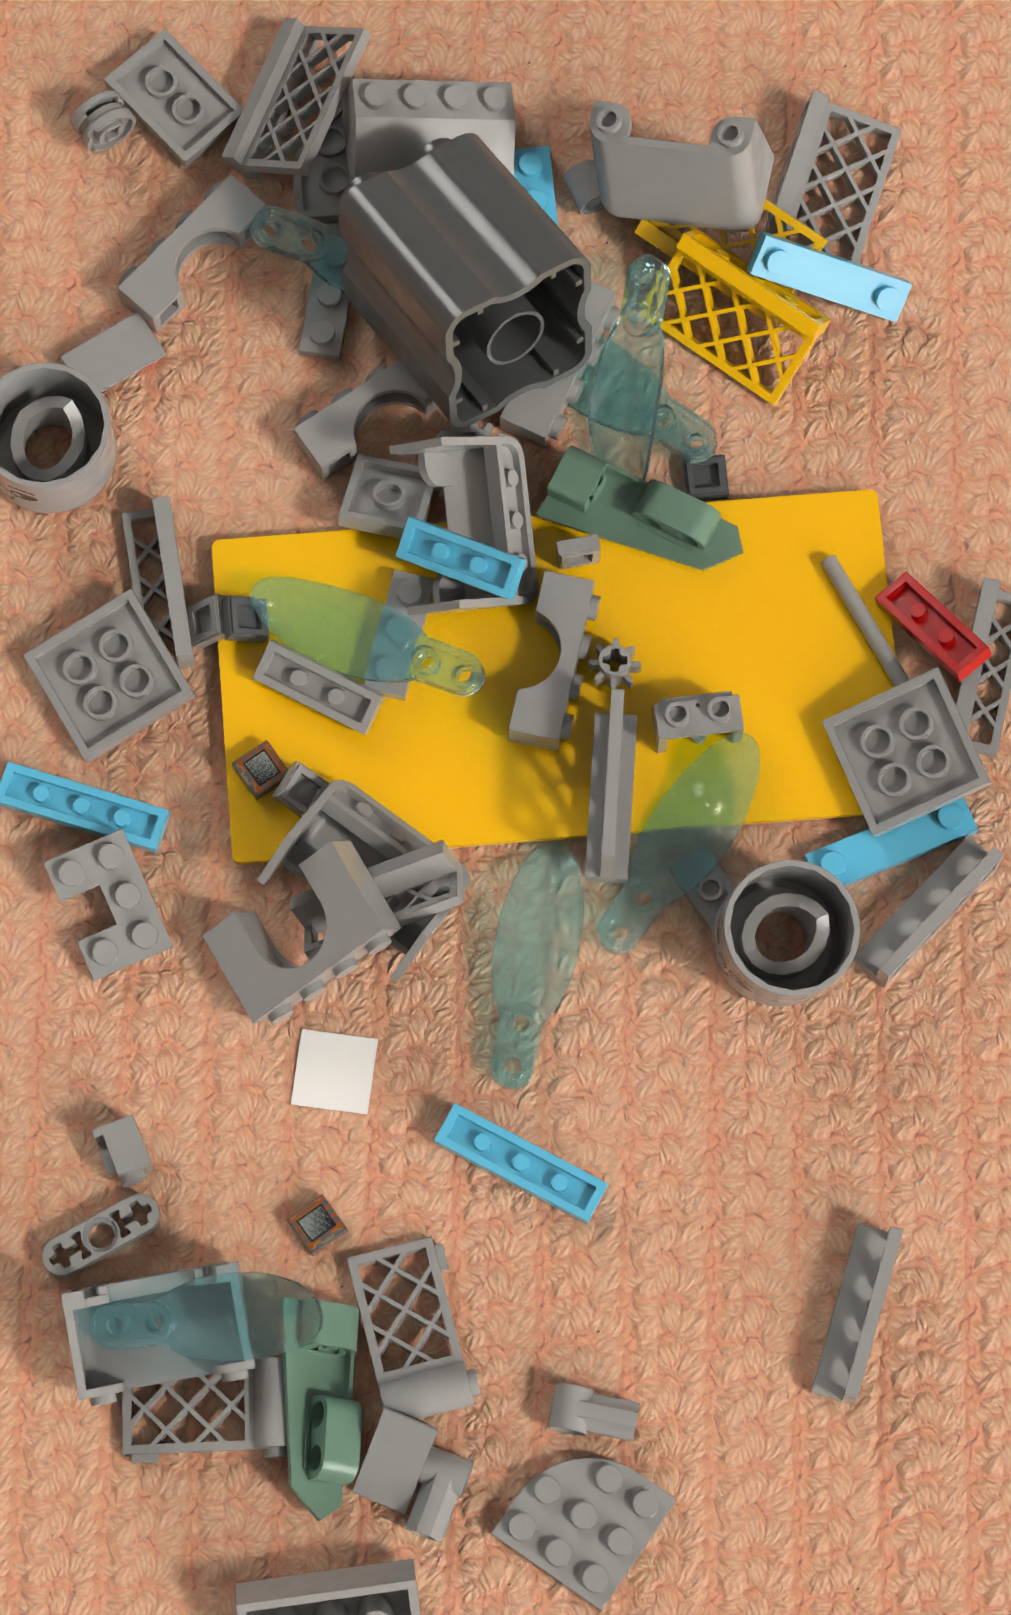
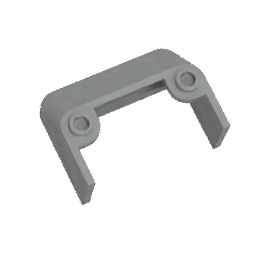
(483, 501)
(377, 834)

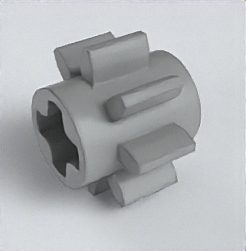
(602, 665)

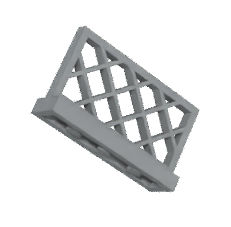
(280, 89)
(801, 164)
(611, 794)

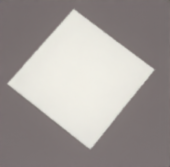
(334, 1071)

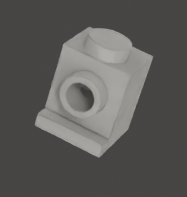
(124, 1150)

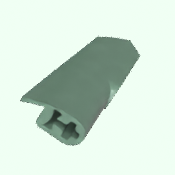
(637, 513)
(320, 1412)

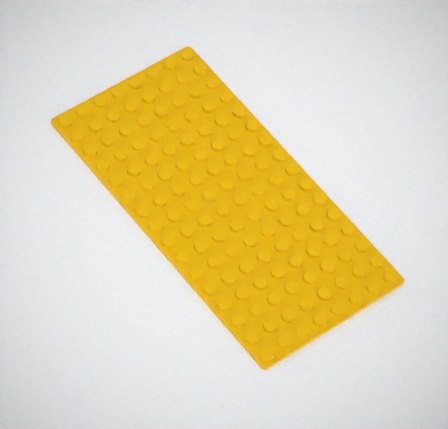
(445, 761)

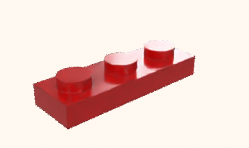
(933, 626)

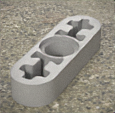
(124, 1209)

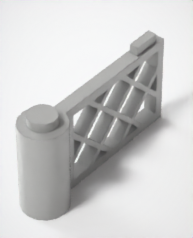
(436, 1383)
(263, 1417)

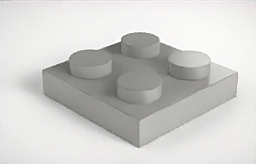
(384, 496)

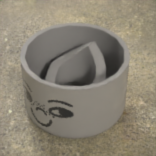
(58, 397)
(821, 908)

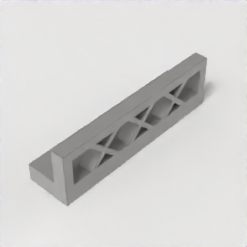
(171, 575)
(967, 691)
(403, 878)
(927, 910)
(856, 1313)

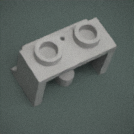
(696, 717)

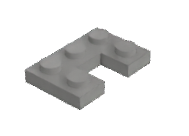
(138, 925)

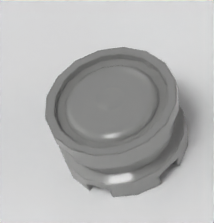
(103, 121)

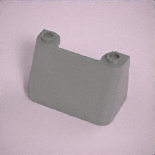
(678, 181)
(105, 1372)

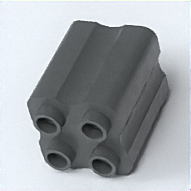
(465, 278)

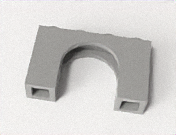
(355, 925)

